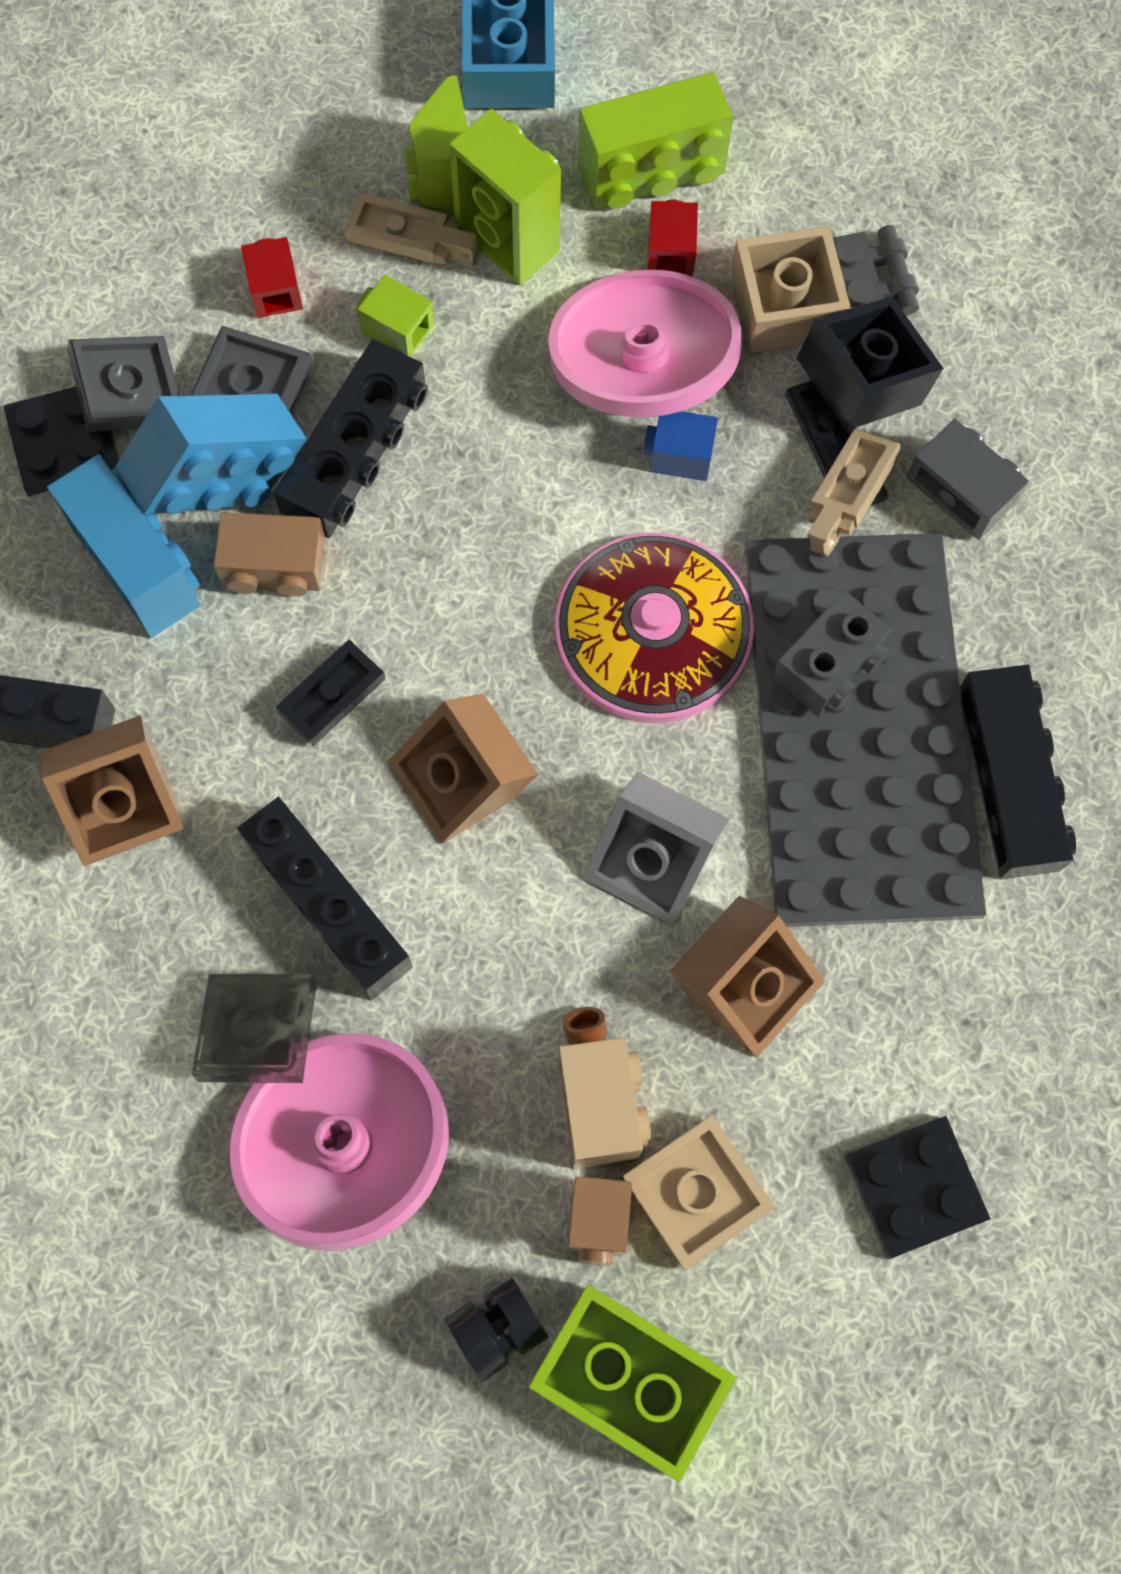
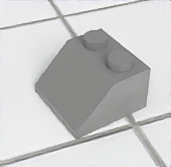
(655, 848)

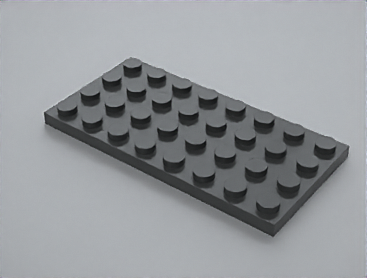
(875, 795)

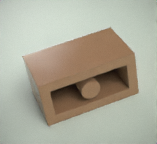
(269, 553)
(599, 1220)

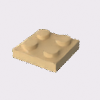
(698, 1193)

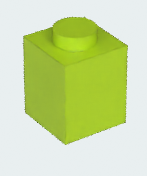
(395, 315)

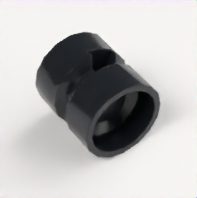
(479, 1340)

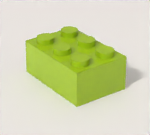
(654, 141)
(506, 195)
(633, 1382)

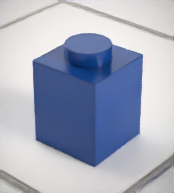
(681, 445)

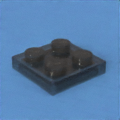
(255, 1028)

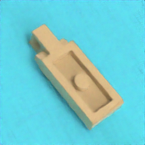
(409, 231)
(850, 488)

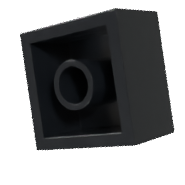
(869, 362)

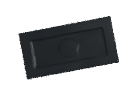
(330, 692)

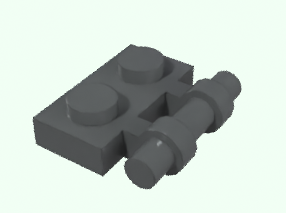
(859, 271)

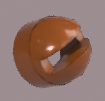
(585, 1025)

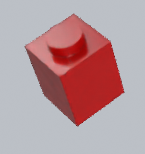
(672, 236)
(271, 277)

